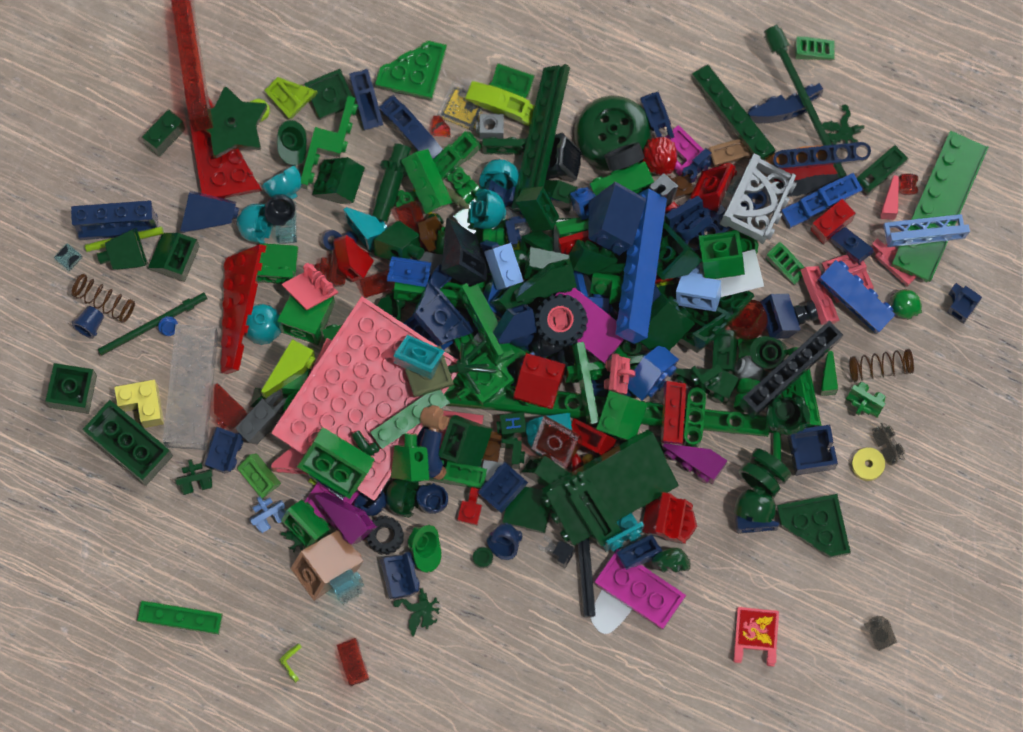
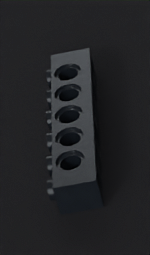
(790, 369)

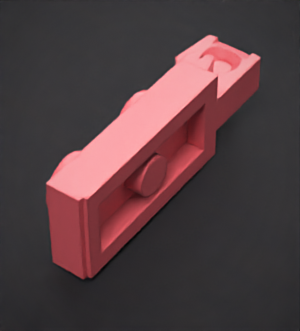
(885, 256)

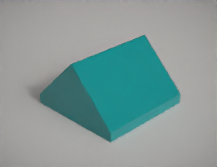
(418, 356)

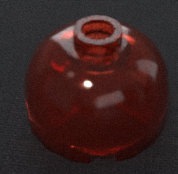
(751, 321)

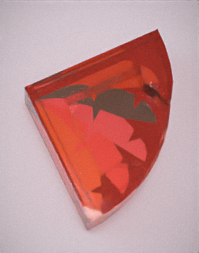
(440, 127)

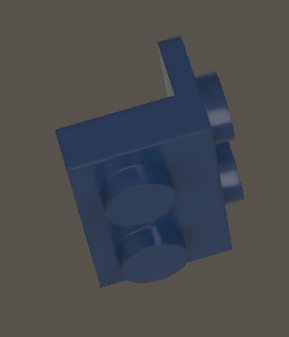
(223, 450)
(502, 487)
(400, 576)

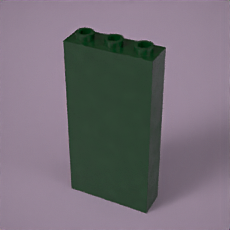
(623, 478)

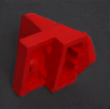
(670, 518)

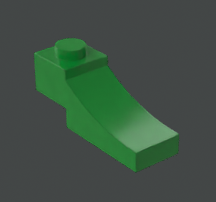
(456, 154)

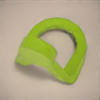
(286, 656)

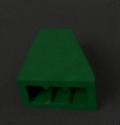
(543, 470)

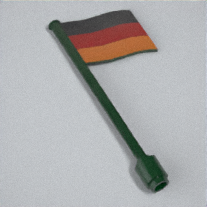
(809, 178)

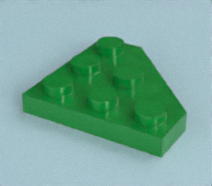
(414, 71)

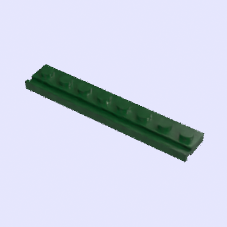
(542, 129)

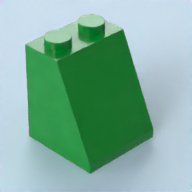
(305, 323)

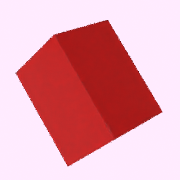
(713, 186)

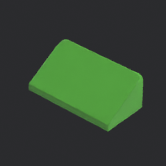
(258, 475)

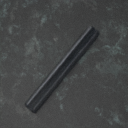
(586, 578)

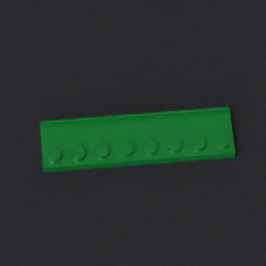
(941, 197)

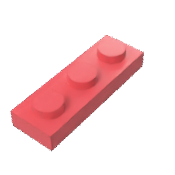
(819, 295)

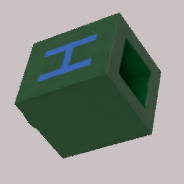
(512, 425)

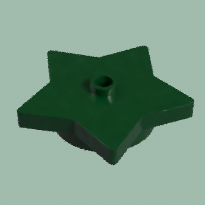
(244, 130)

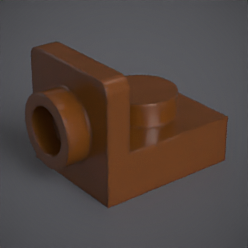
(685, 188)
(428, 232)
(493, 448)

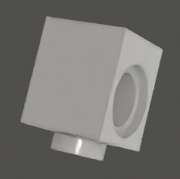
(493, 119)

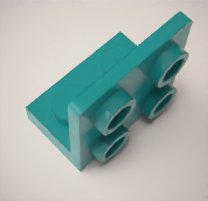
(630, 531)

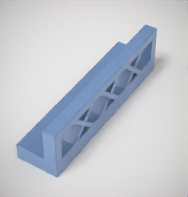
(925, 235)

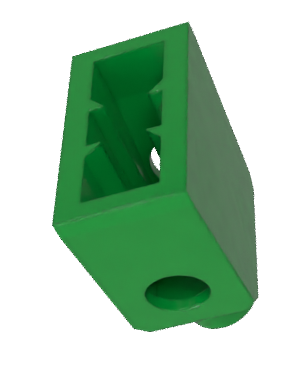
(410, 460)

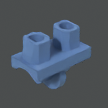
(259, 519)

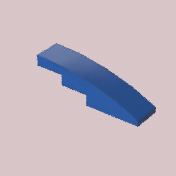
(821, 200)

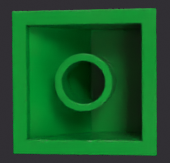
(722, 255)
(621, 415)
(305, 523)

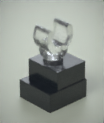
(562, 551)

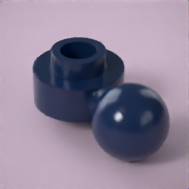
(324, 239)

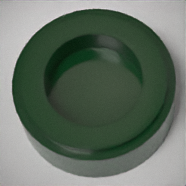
(482, 557)

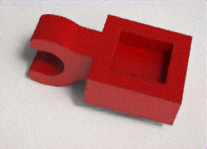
(470, 510)

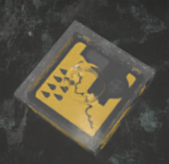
(457, 109)

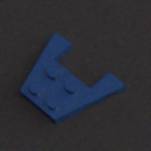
(438, 314)

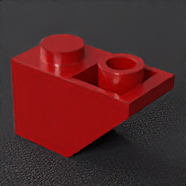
(352, 259)

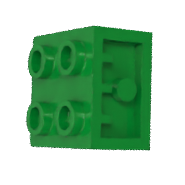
(278, 263)

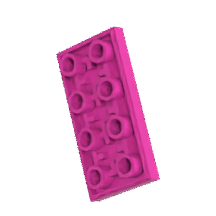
(600, 334)

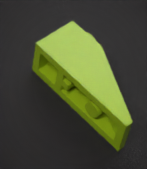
(290, 367)

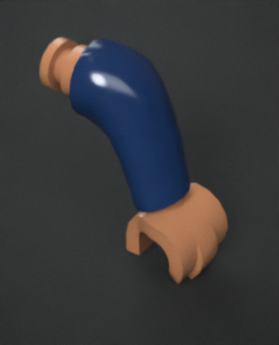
(433, 419)

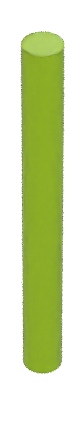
(143, 234)

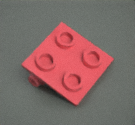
(310, 287)

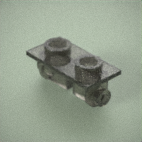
(886, 436)

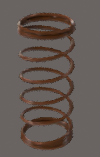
(75, 293)
(853, 363)

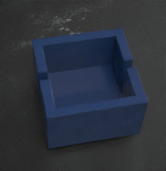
(811, 450)

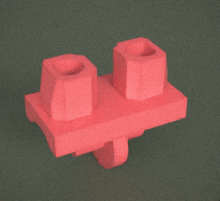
(619, 374)

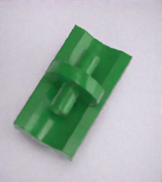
(866, 402)

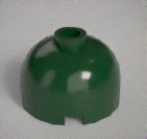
(402, 496)
(755, 504)

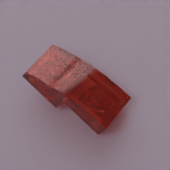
(353, 662)

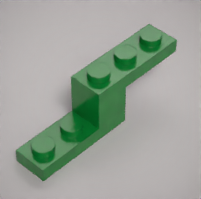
(328, 142)

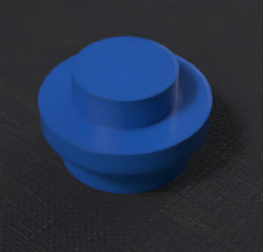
(167, 326)

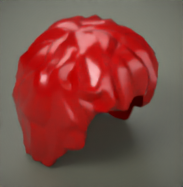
(660, 155)

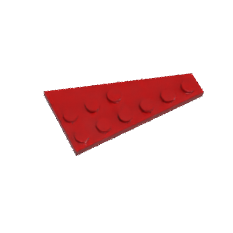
(222, 176)
(238, 303)

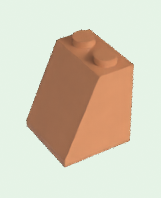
(324, 562)

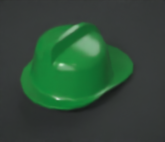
(425, 547)

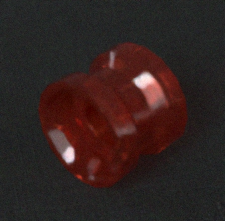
(908, 184)

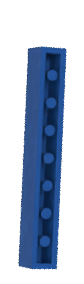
(641, 271)

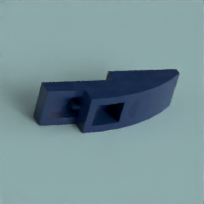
(778, 109)
(410, 126)

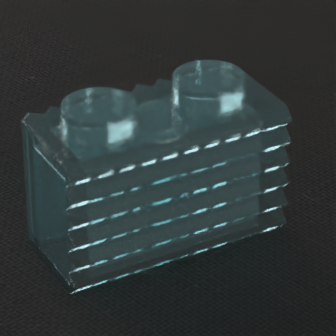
(347, 586)

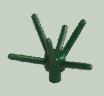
(463, 365)

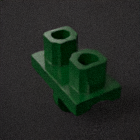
(204, 477)

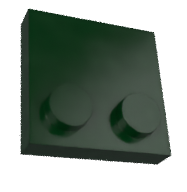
(331, 93)

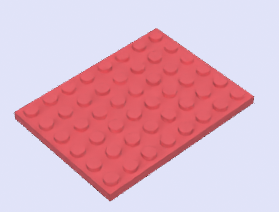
(356, 389)

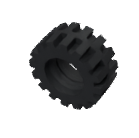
(386, 548)

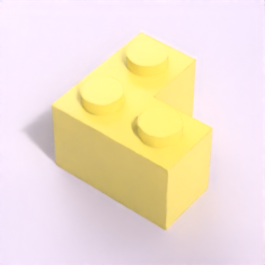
(142, 397)

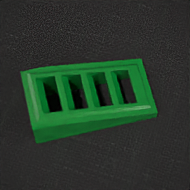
(808, 41)
(779, 247)
(829, 381)

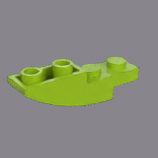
(500, 102)

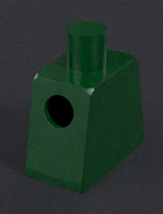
(398, 242)
(124, 251)

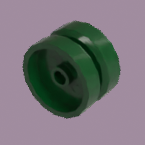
(764, 472)

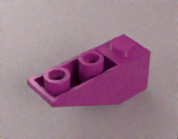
(699, 460)
(349, 519)

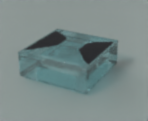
(68, 257)

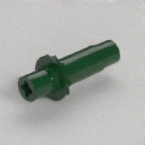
(390, 182)

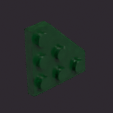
(817, 523)

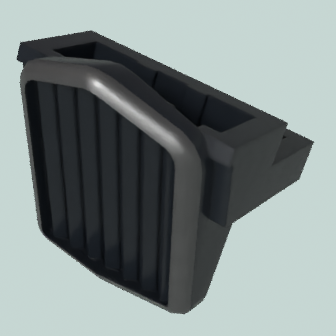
(564, 159)

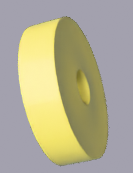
(868, 473)

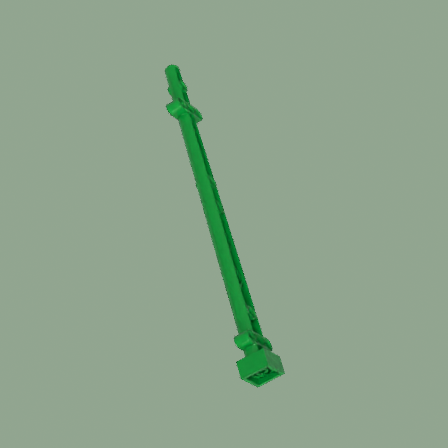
(504, 401)

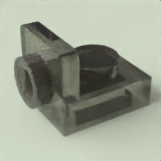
(880, 632)

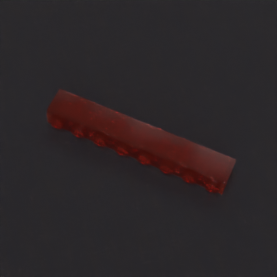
(192, 64)

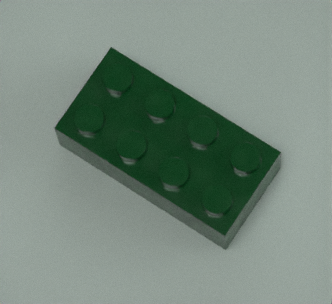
(127, 442)

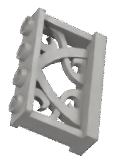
(735, 209)

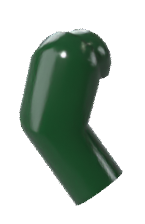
(363, 445)

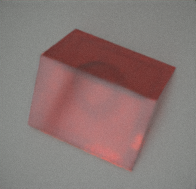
(556, 442)

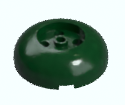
(615, 109)

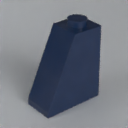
(207, 211)

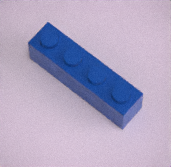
(856, 297)

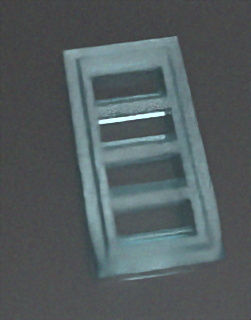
(287, 234)

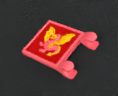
(756, 631)

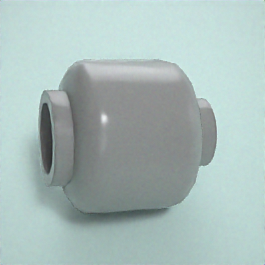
(749, 369)

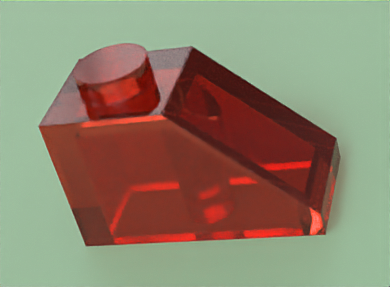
(227, 409)

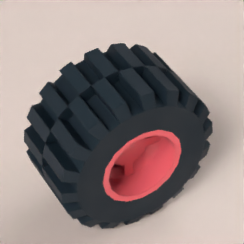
(561, 320)

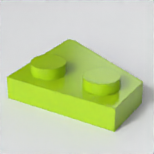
(289, 96)

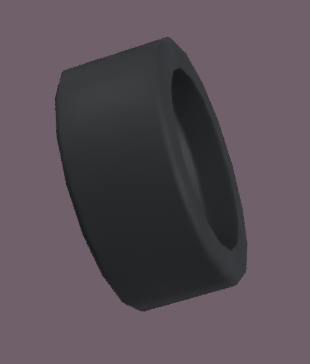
(624, 156)

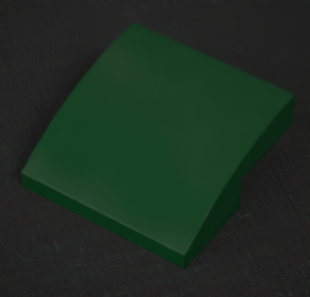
(528, 511)

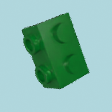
(512, 80)
(571, 227)

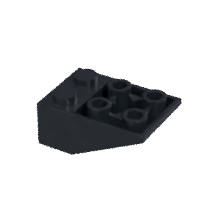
(463, 255)

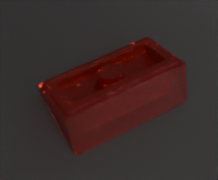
(410, 215)
(376, 283)

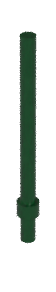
(187, 305)

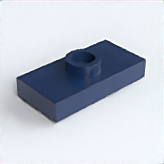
(852, 245)

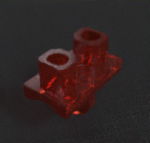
(330, 267)

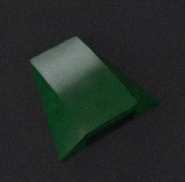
(711, 323)

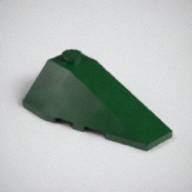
(675, 255)

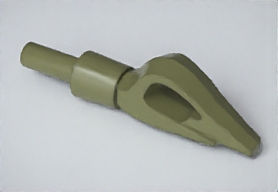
(456, 199)

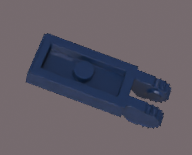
(657, 114)

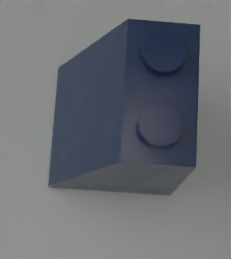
(615, 217)

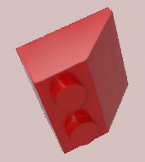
(539, 381)

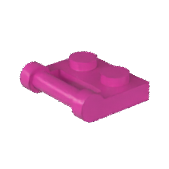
(685, 147)

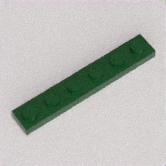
(733, 112)

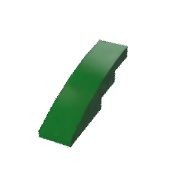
(462, 475)

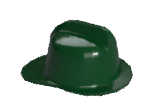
(291, 142)

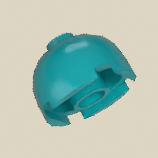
(501, 172)
(285, 183)
(487, 209)
(253, 223)
(263, 324)

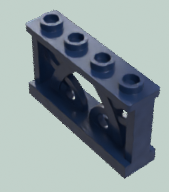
(112, 219)

